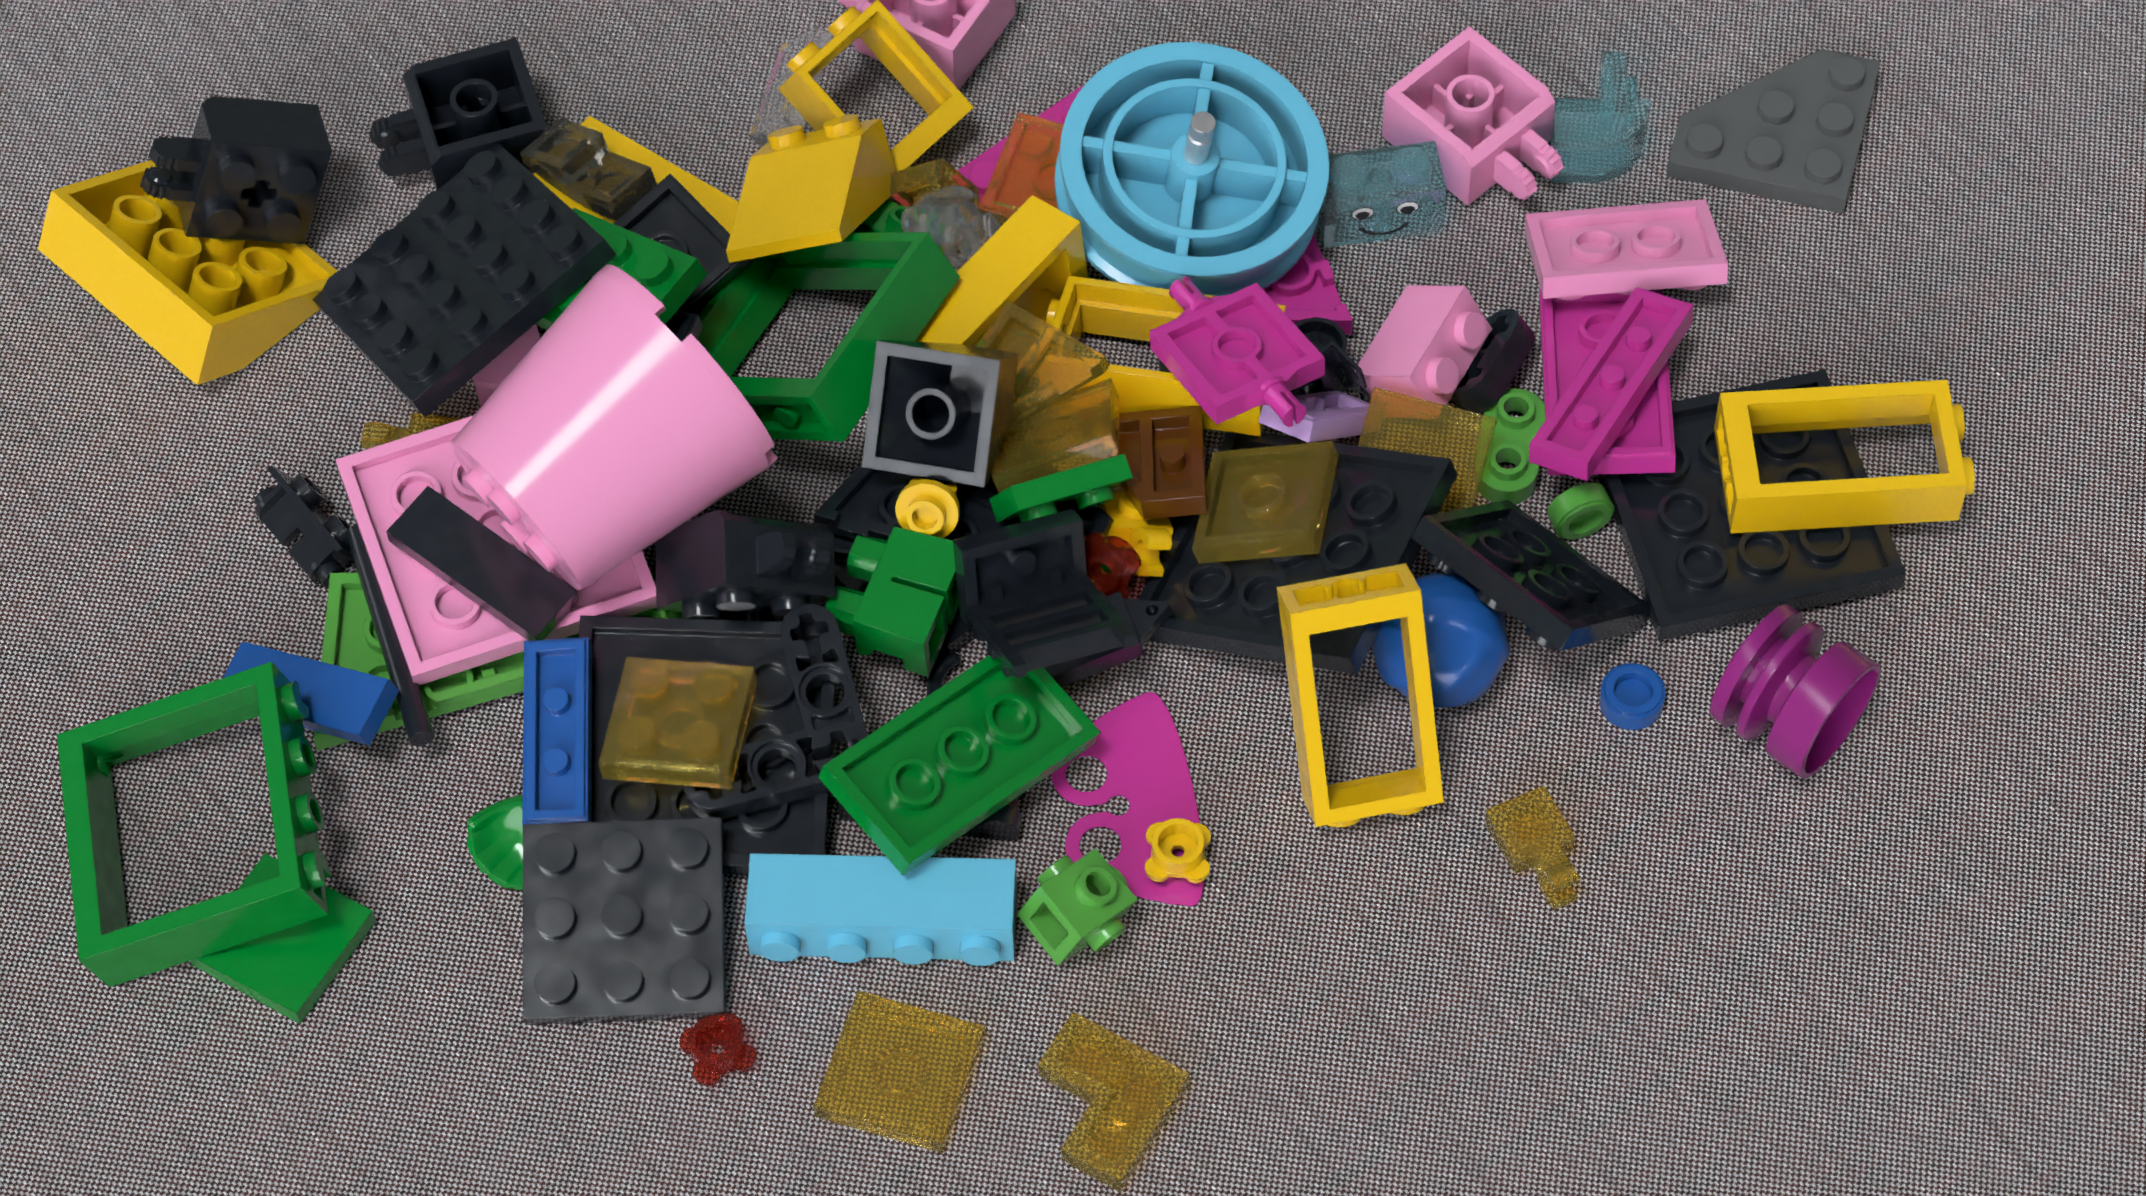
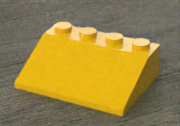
(191, 298)

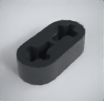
(1495, 362)

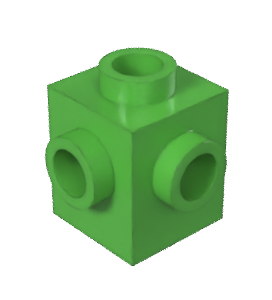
(1077, 906)

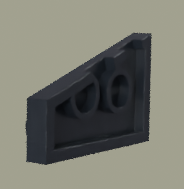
(868, 501)

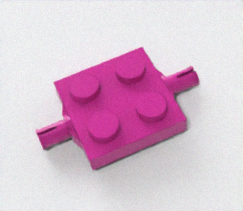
(1236, 352)

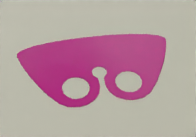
(1152, 773)

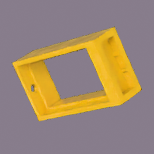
(1019, 264)
(1131, 313)
(1841, 501)
(1342, 604)

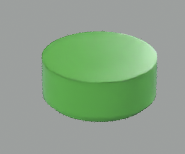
(1580, 511)

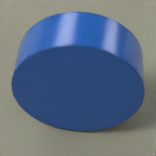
(1632, 696)

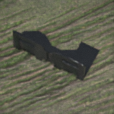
(1333, 377)

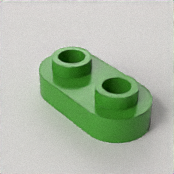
(1511, 446)

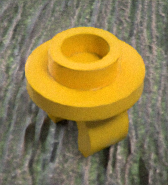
(928, 507)

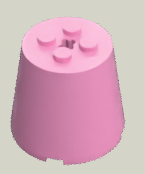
(609, 434)

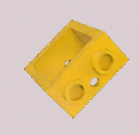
(903, 60)

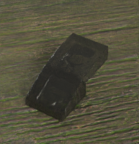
(583, 169)

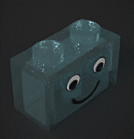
(1383, 195)

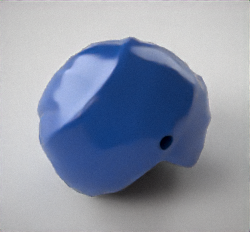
(1462, 637)

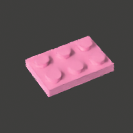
(1625, 249)

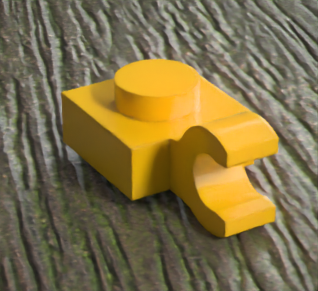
(1144, 535)

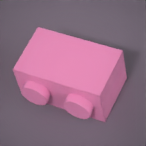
(1426, 343)

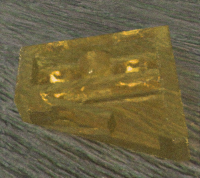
(1048, 360)

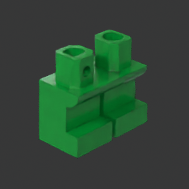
(906, 600)

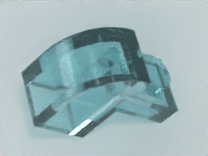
(1604, 134)

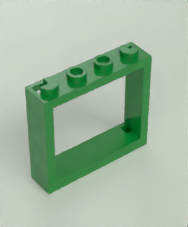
(910, 284)
(85, 760)

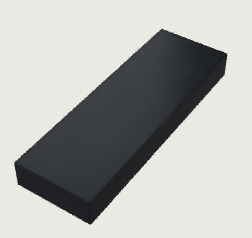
(482, 565)

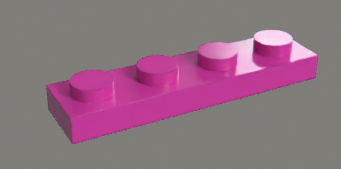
(1611, 384)

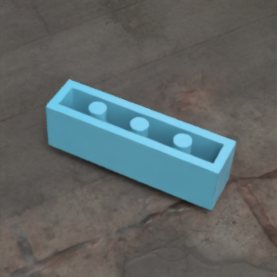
(870, 910)

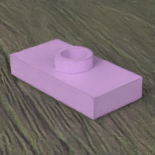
(1327, 417)

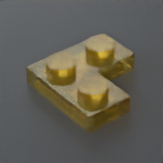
(1127, 1095)

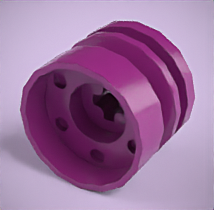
(1785, 684)

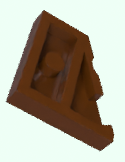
(1165, 461)

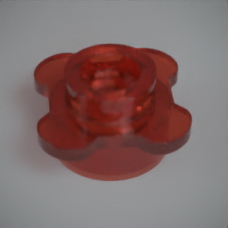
(1118, 556)
(713, 1031)

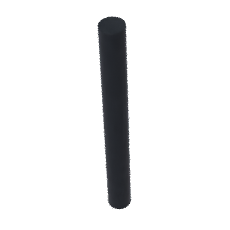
(409, 696)

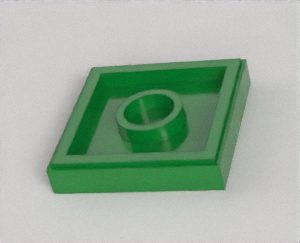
(294, 964)

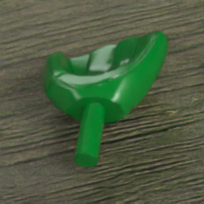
(497, 842)

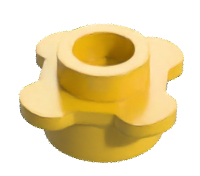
(1172, 835)

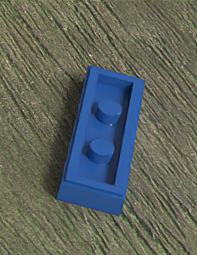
(338, 698)
(557, 731)

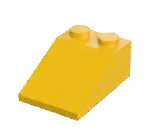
(811, 187)

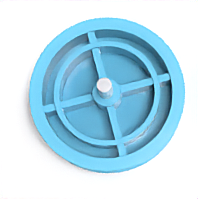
(1192, 169)

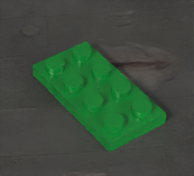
(956, 759)

